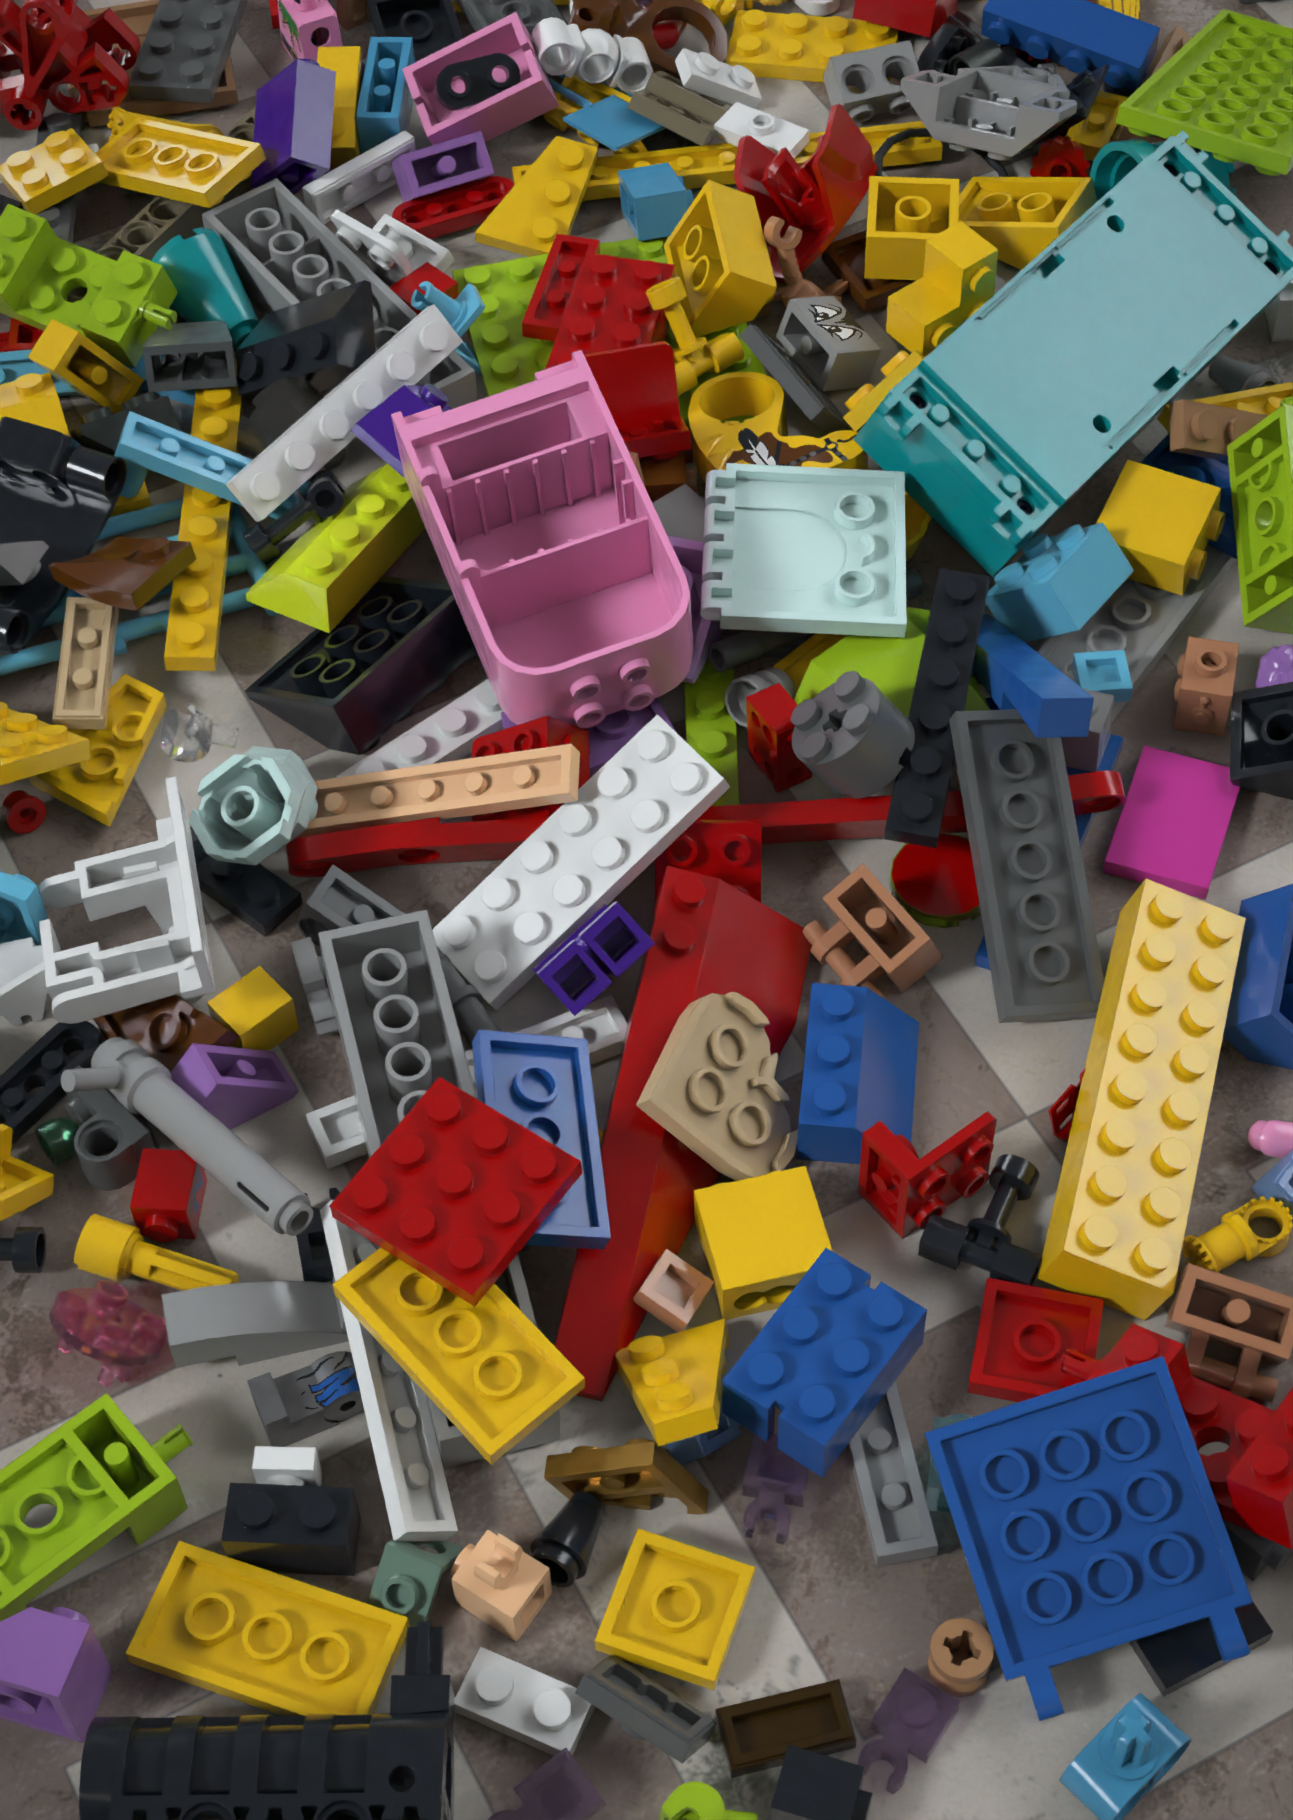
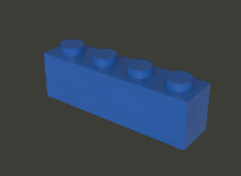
(1075, 36)

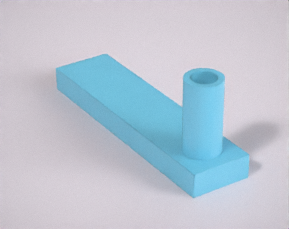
(182, 457)

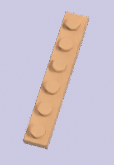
(448, 789)

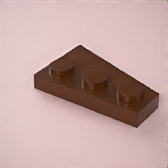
(166, 1028)

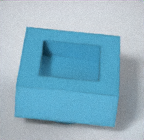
(1104, 673)

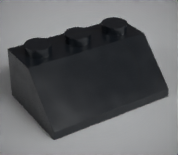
(309, 341)

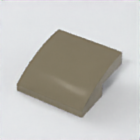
(678, 108)

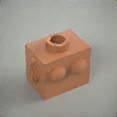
(1205, 685)

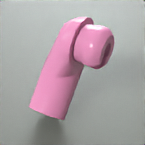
(1271, 1137)

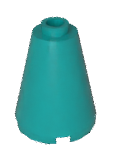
(207, 283)

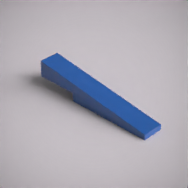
(1030, 684)

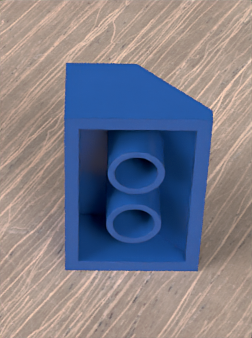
(1262, 990)
(854, 1072)

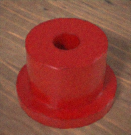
(23, 811)

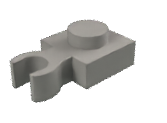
(314, 985)

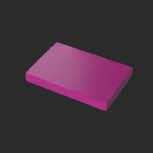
(1173, 822)

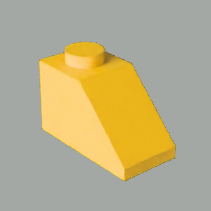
(84, 366)

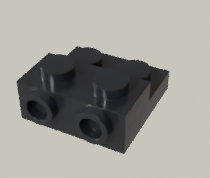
(428, 22)

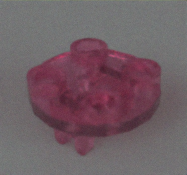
(107, 1328)

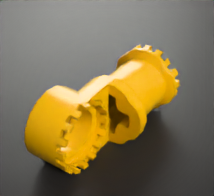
(1234, 1238)

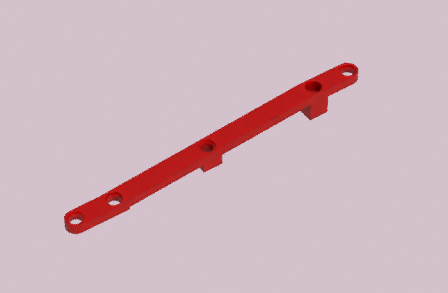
(782, 822)

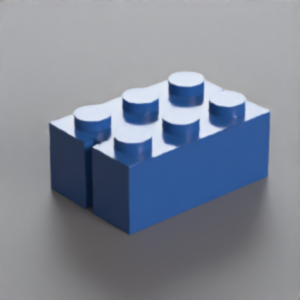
(823, 1361)

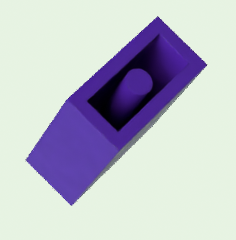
(295, 125)

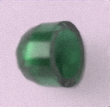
(57, 1139)

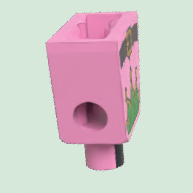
(307, 20)

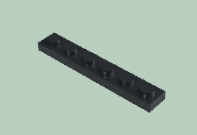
(939, 691)

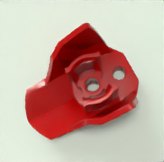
(808, 197)

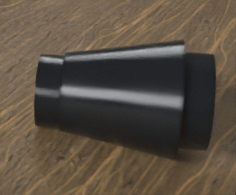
(569, 1539)

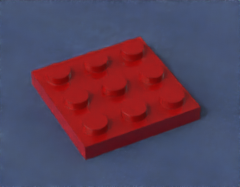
(456, 1190)

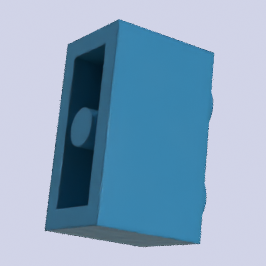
(653, 200)

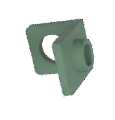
(410, 1577)

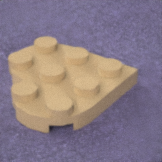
(720, 1088)

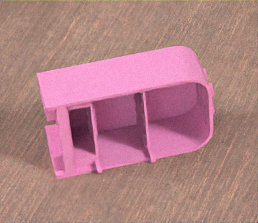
(551, 548)

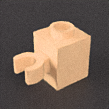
(500, 1584)

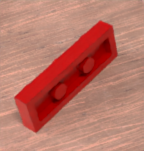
(556, 286)

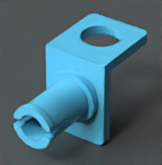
(458, 312)

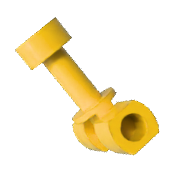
(693, 354)

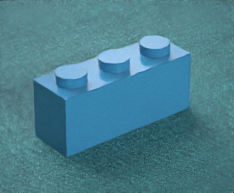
(384, 95)

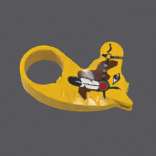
(763, 437)

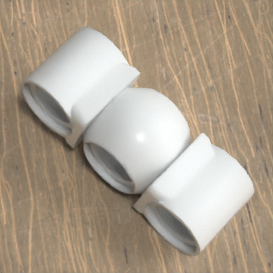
(591, 55)

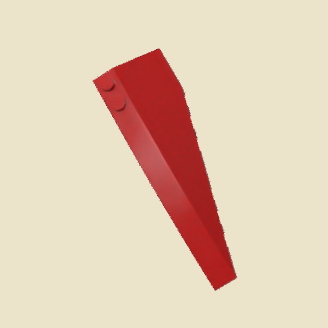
(704, 944)

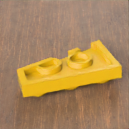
(542, 200)
(115, 752)
(677, 1380)

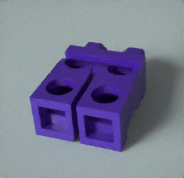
(598, 947)

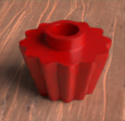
(1059, 152)

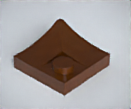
(126, 570)

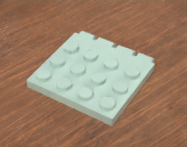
(805, 550)

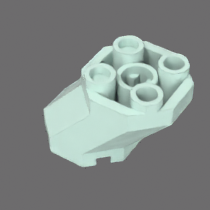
(254, 805)

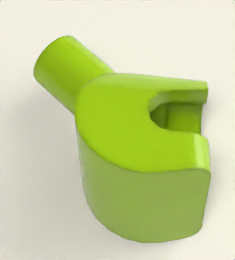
(699, 1802)

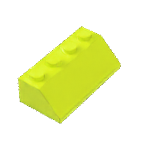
(343, 554)

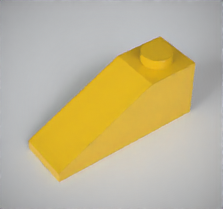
(347, 65)

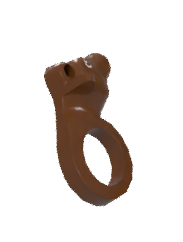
(636, 21)

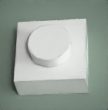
(287, 1466)

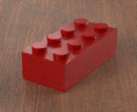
(611, 307)

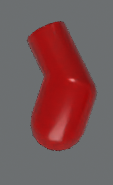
(668, 33)

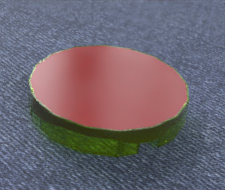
(936, 883)

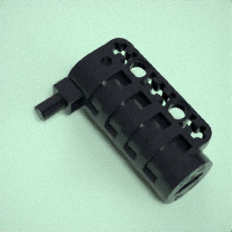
(284, 1765)

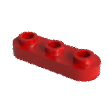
(454, 207)

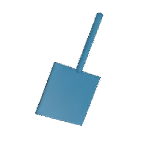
(607, 120)

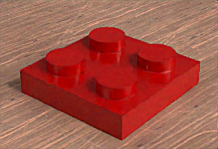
(1024, 1337)

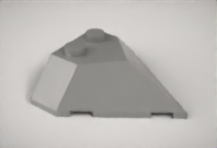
(990, 106)

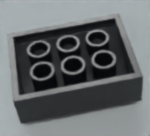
(370, 667)

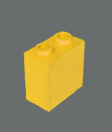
(1162, 524)
(759, 1238)

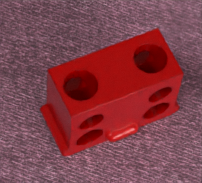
(771, 737)

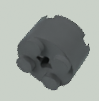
(851, 736)

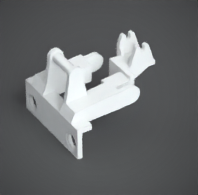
(98, 982)

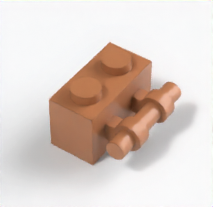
(880, 927)
(1236, 1317)

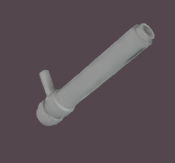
(148, 1089)

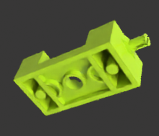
(122, 298)
(1263, 519)
(99, 1480)

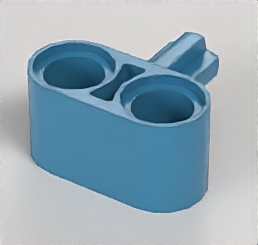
(1125, 1759)

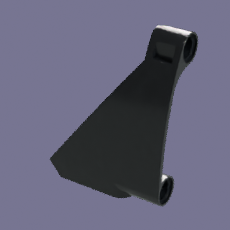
(53, 495)

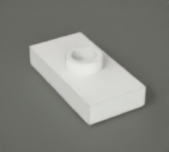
(762, 126)

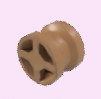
(957, 1672)

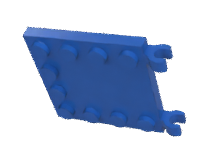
(1089, 1524)

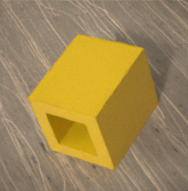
(256, 1011)

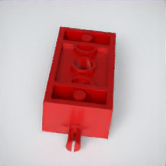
(1256, 1470)

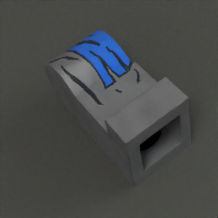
(307, 1398)

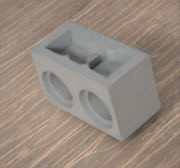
(869, 73)

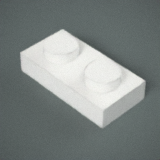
(716, 79)
(523, 1703)

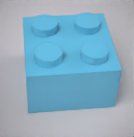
(1058, 582)

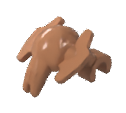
(790, 270)

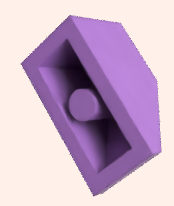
(234, 1081)

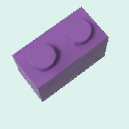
(442, 166)

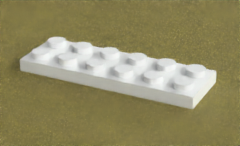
(578, 860)

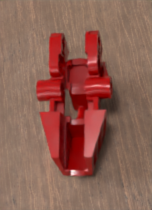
(50, 52)

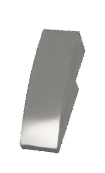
(251, 1321)

